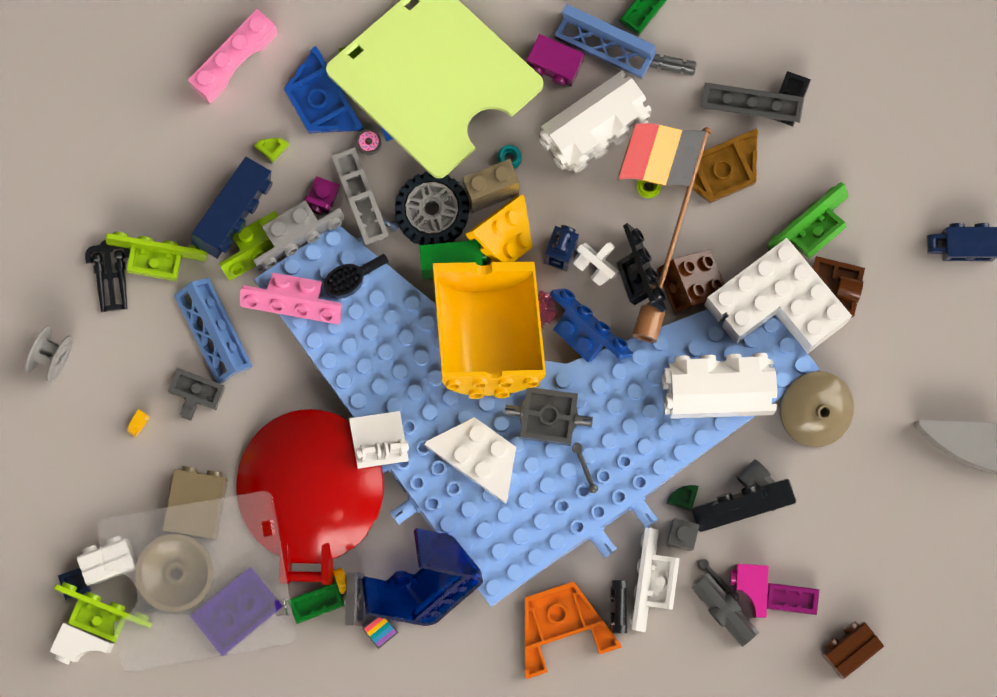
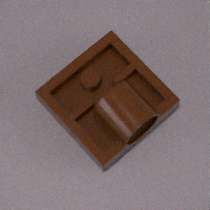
(842, 280)

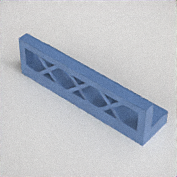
(609, 33)
(216, 327)

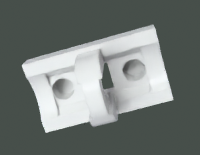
(588, 255)

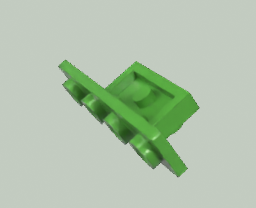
(816, 225)

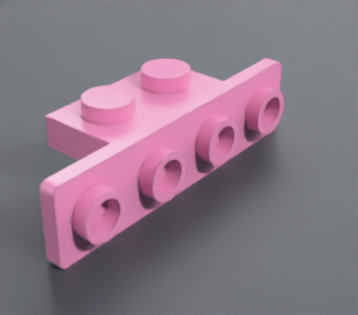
(292, 297)

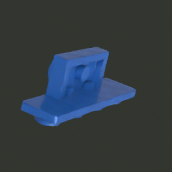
(585, 331)

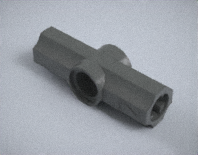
(725, 610)

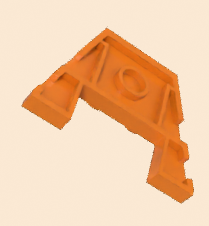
(559, 615)

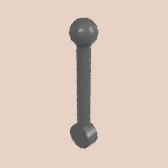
(577, 448)
(704, 564)

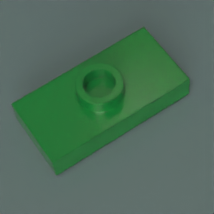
(641, 14)
(316, 602)

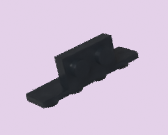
(637, 273)
(748, 503)

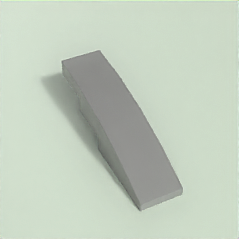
(360, 196)

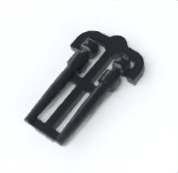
(99, 270)

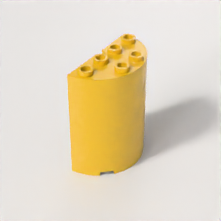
(488, 327)

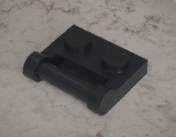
(618, 594)

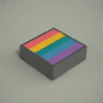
(380, 631)

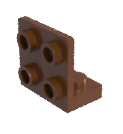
(691, 280)

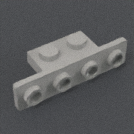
(293, 230)

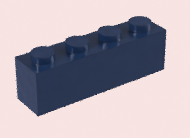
(231, 208)

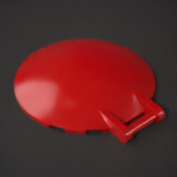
(316, 489)

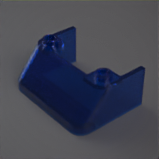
(430, 594)

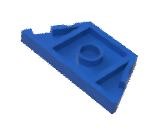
(319, 99)

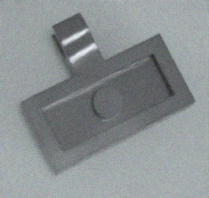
(195, 391)

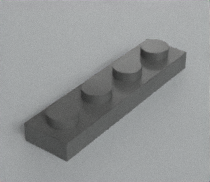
(752, 102)

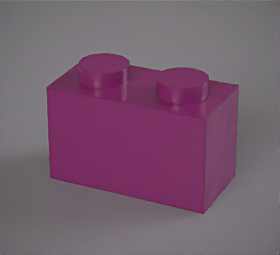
(555, 60)

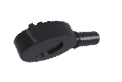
(348, 278)

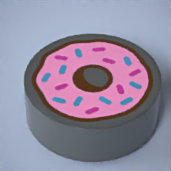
(368, 142)

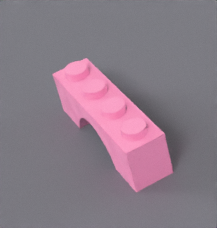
(246, 40)

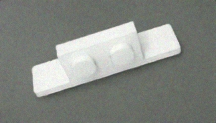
(655, 580)

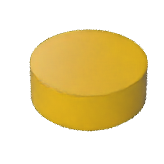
(341, 579)

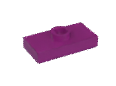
(792, 599)

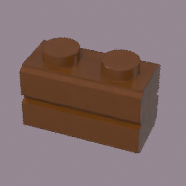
(852, 649)

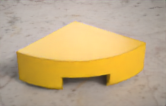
(137, 423)

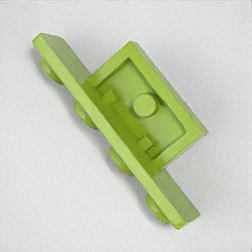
(252, 244)
(153, 257)
(92, 614)

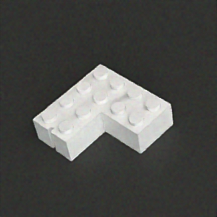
(783, 286)

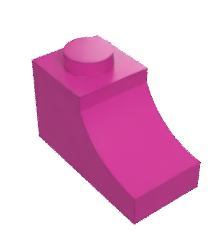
(753, 583)

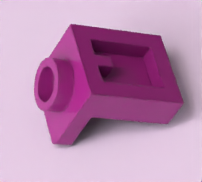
(322, 195)

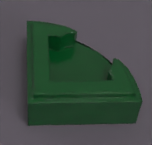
(684, 497)

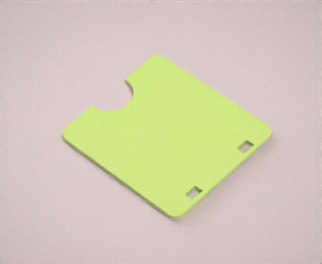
(428, 77)

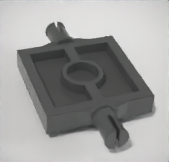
(548, 416)

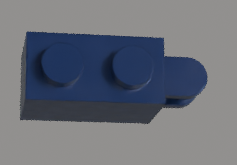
(965, 243)
(561, 247)

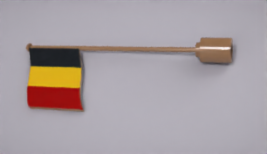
(666, 159)

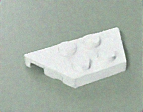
(478, 455)

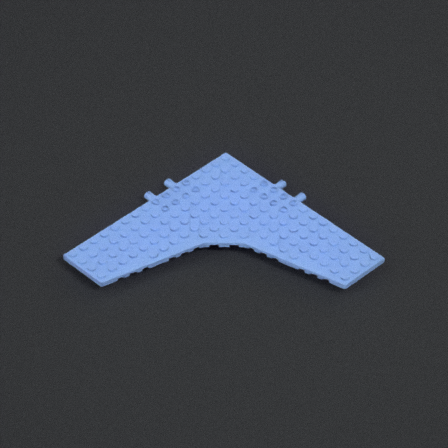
(389, 361)

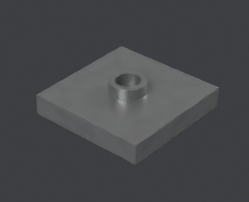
(354, 600)

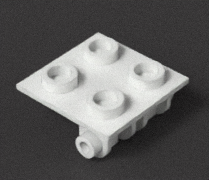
(379, 439)

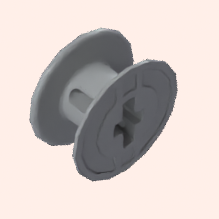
(48, 353)

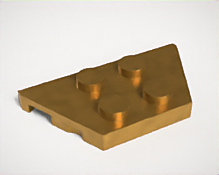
(727, 167)

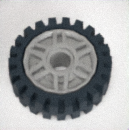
(426, 191)

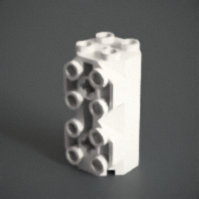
(594, 122)
(720, 388)

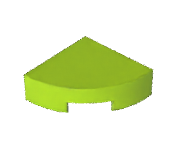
(272, 147)

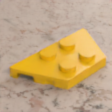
(505, 232)

